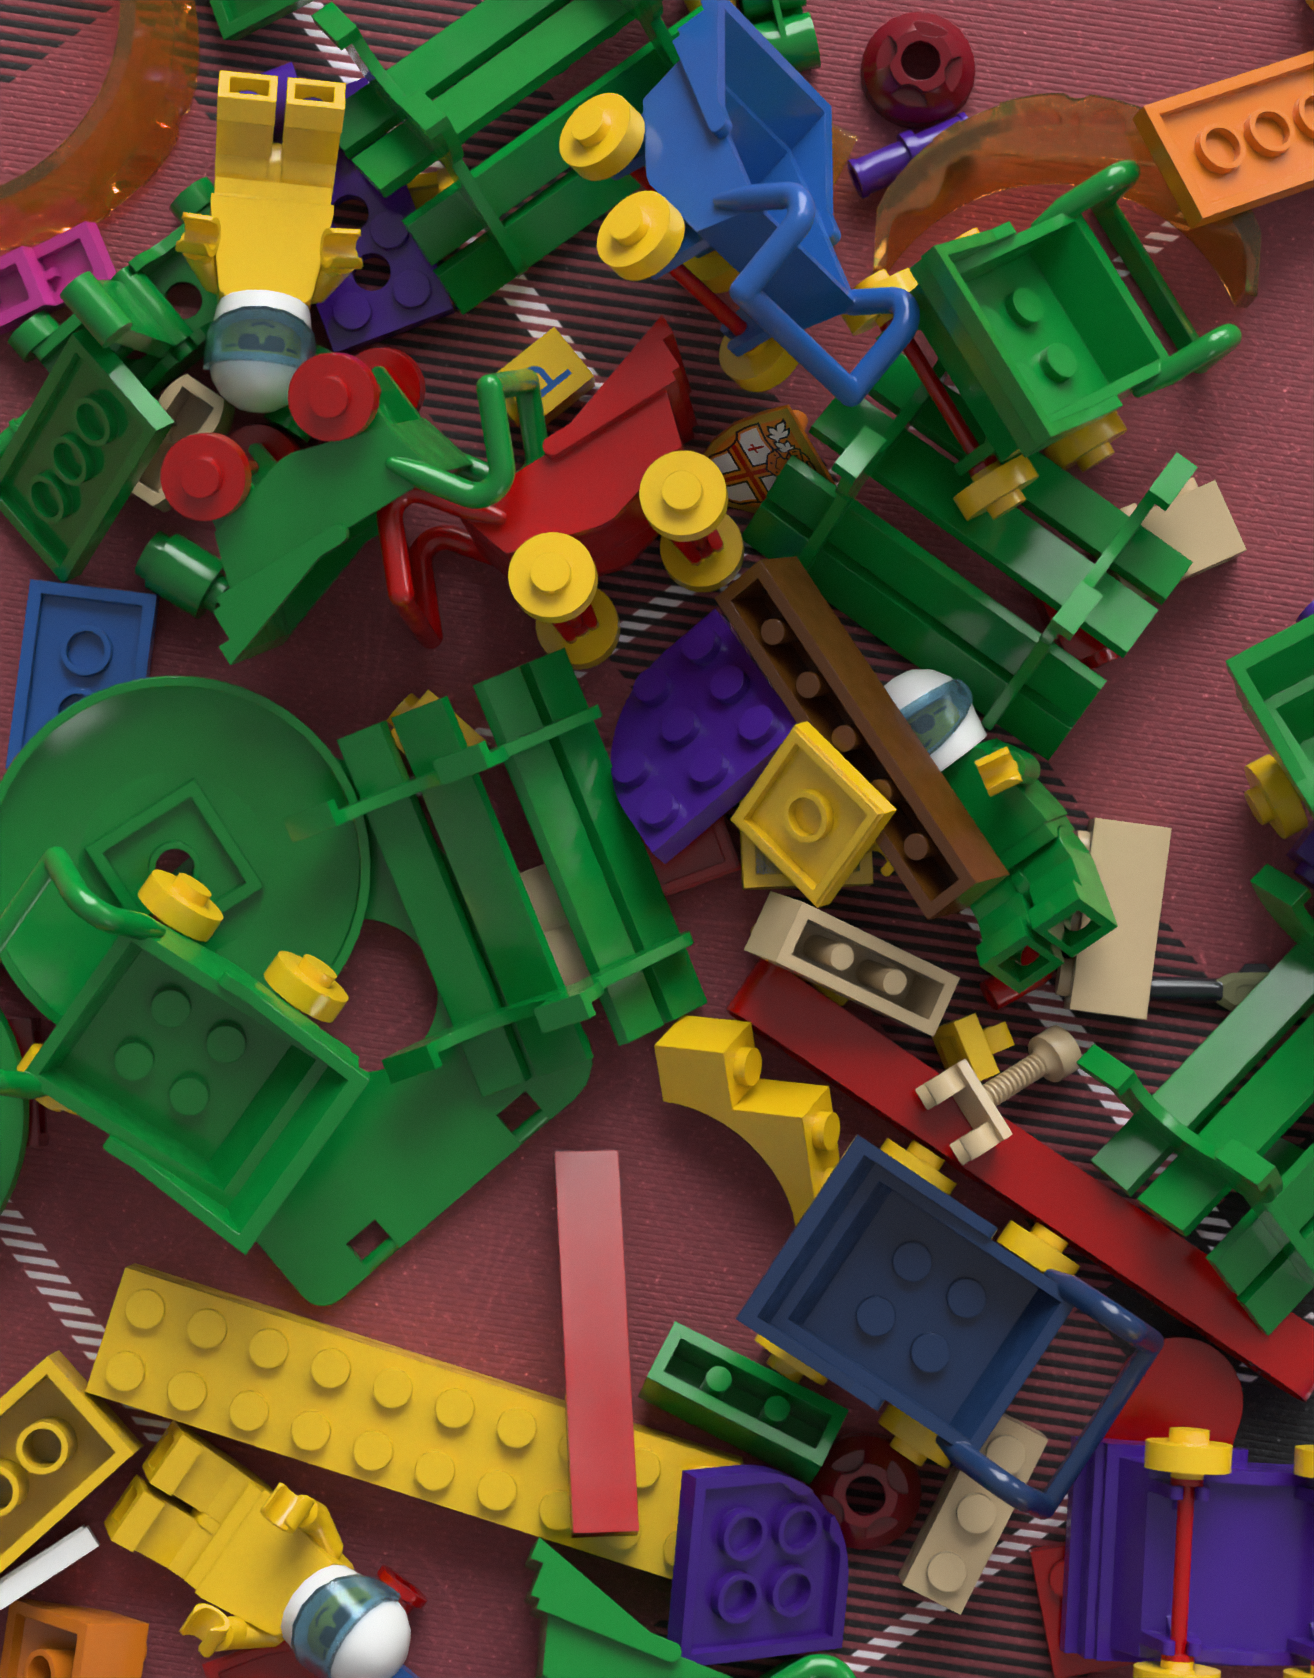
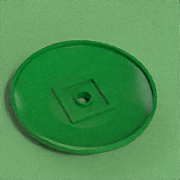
(191, 772)

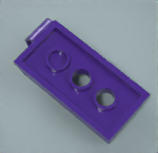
(413, 292)

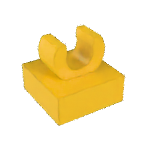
(967, 1040)

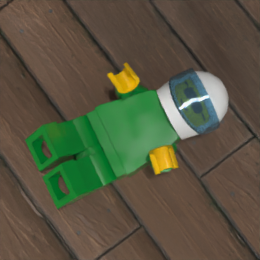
(1023, 824)

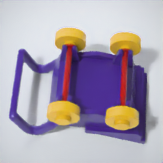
(1190, 1558)

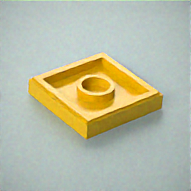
(813, 814)

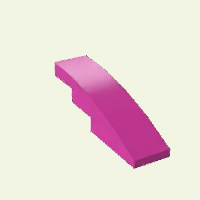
(38, 274)

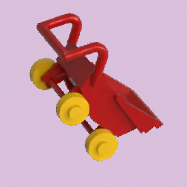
(585, 513)

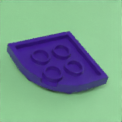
(694, 736)
(755, 1567)

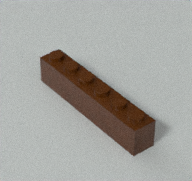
(835, 690)

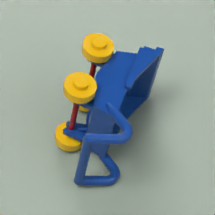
(736, 203)

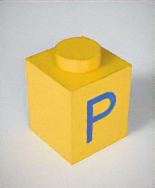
(560, 375)

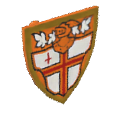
(757, 449)

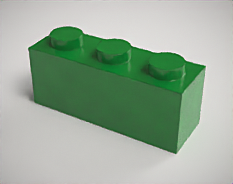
(743, 1403)

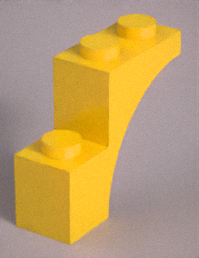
(790, 1124)

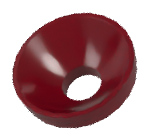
(913, 101)
(869, 1455)

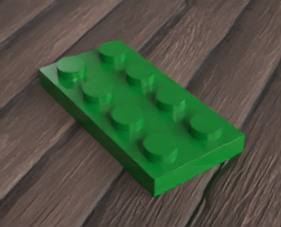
(79, 454)

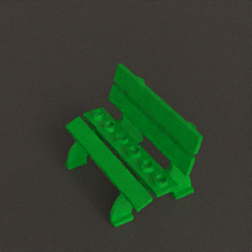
(440, 127)
(935, 612)
(588, 848)
(1272, 1247)

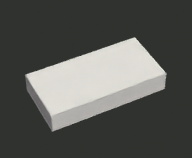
(46, 1564)

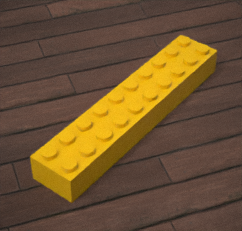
(373, 1412)

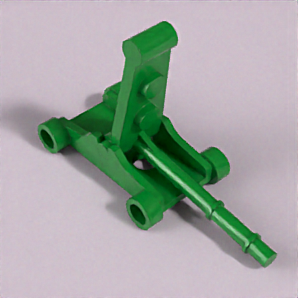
(130, 312)

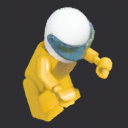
(269, 234)
(260, 1558)

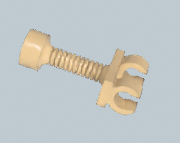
(1051, 1056)

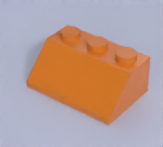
(71, 1642)

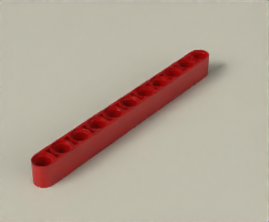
(1023, 1175)

